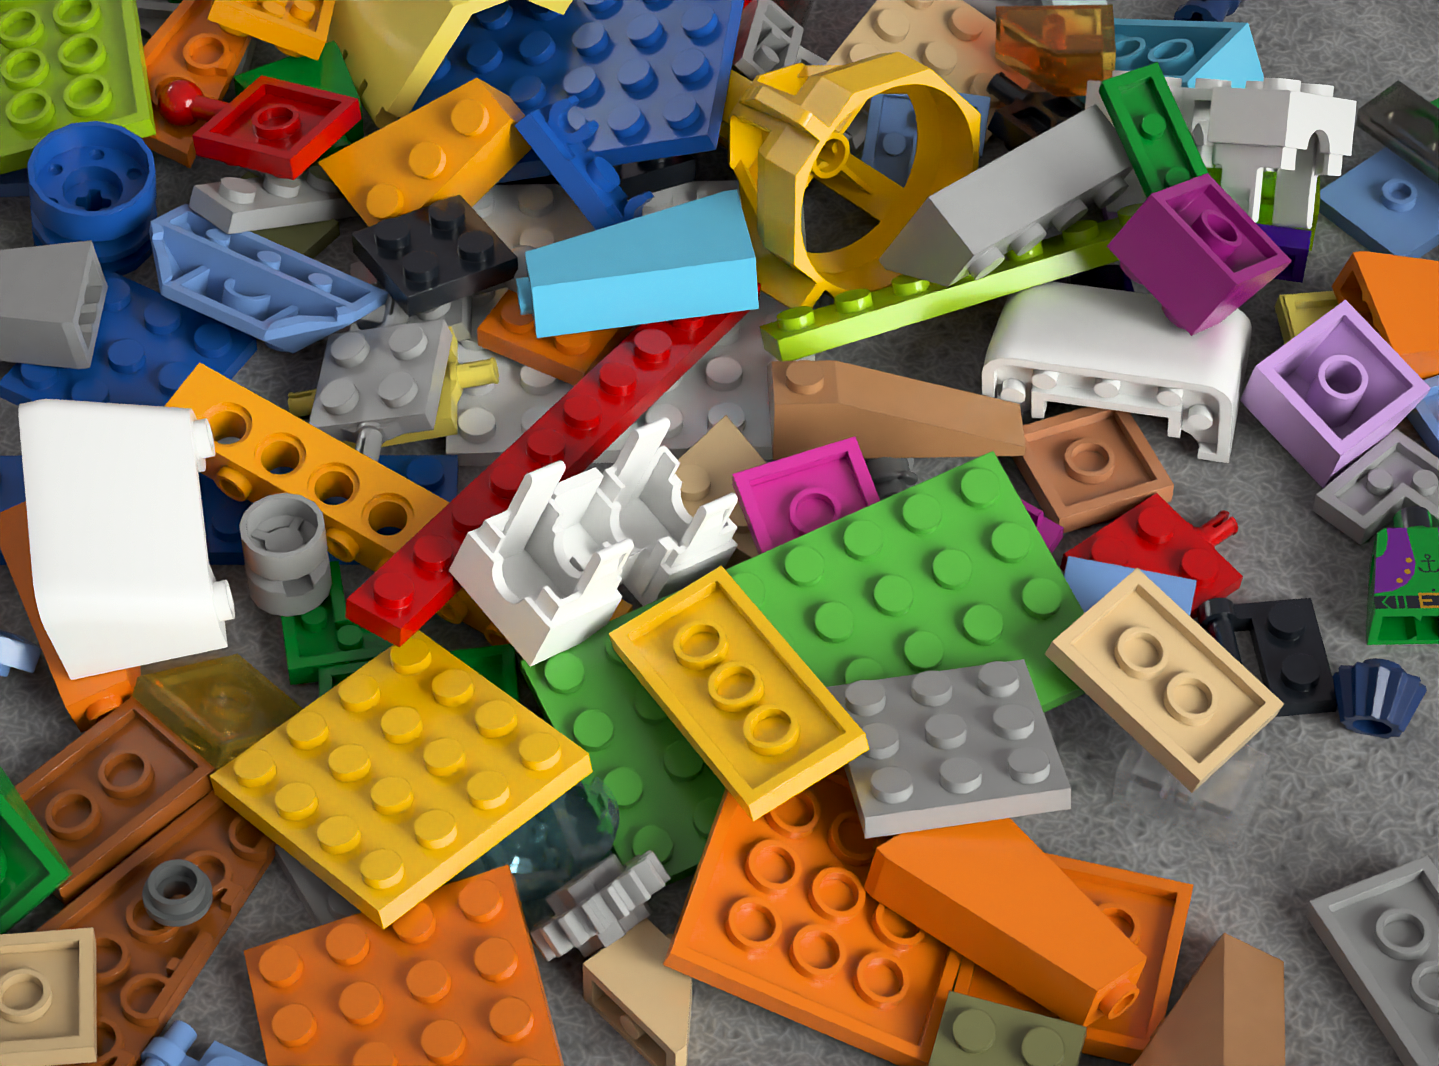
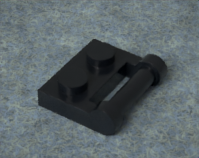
(1285, 646)

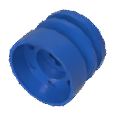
(96, 187)

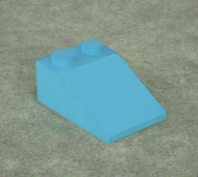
(1188, 50)

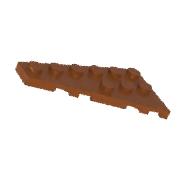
(148, 965)

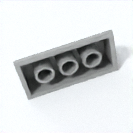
(1013, 202)

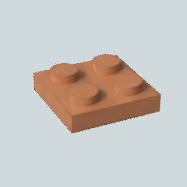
(1090, 466)

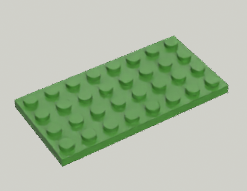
(888, 592)

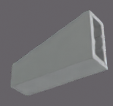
(51, 304)

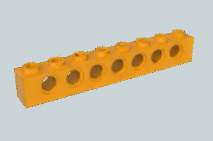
(321, 471)

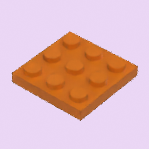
(1151, 915)

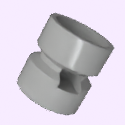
(285, 554)

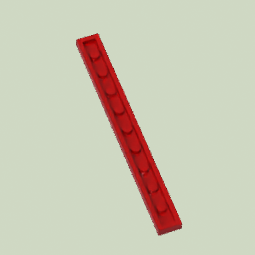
(574, 430)

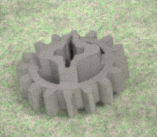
(599, 905)

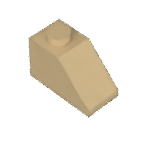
(641, 995)

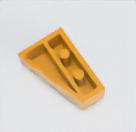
(431, 154)

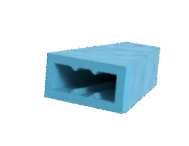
(644, 270)

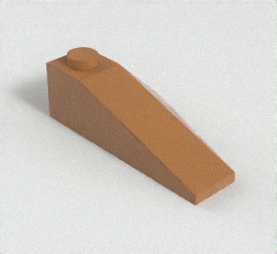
(885, 412)
(1226, 1012)

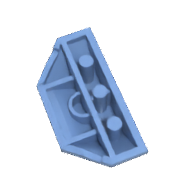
(255, 282)

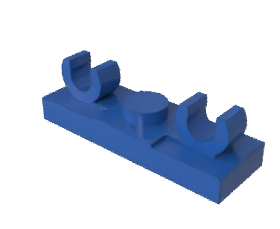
(582, 174)

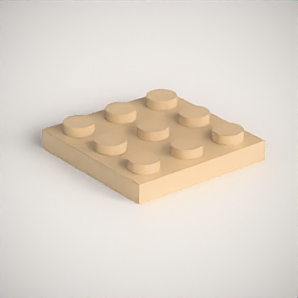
(937, 33)

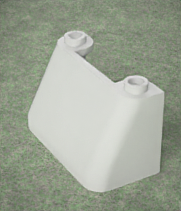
(1119, 356)
(120, 533)

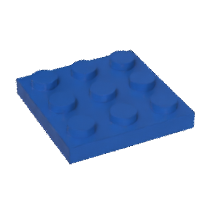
(139, 354)

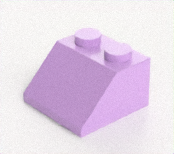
(1333, 392)

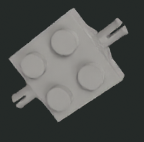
(382, 381)

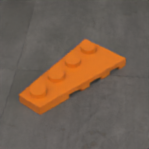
(195, 51)

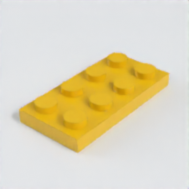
(738, 693)

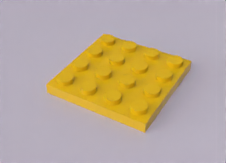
(401, 777)

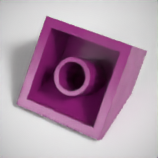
(1197, 253)

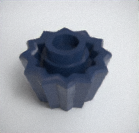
(1377, 697)

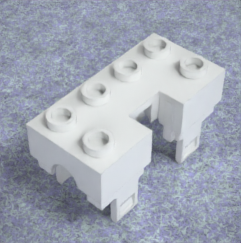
(1259, 129)
(564, 547)

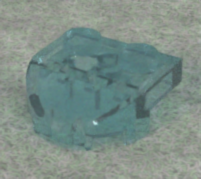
(559, 840)

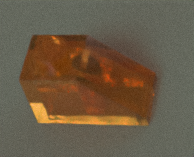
(1057, 44)

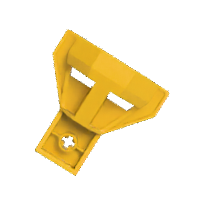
(792, 130)

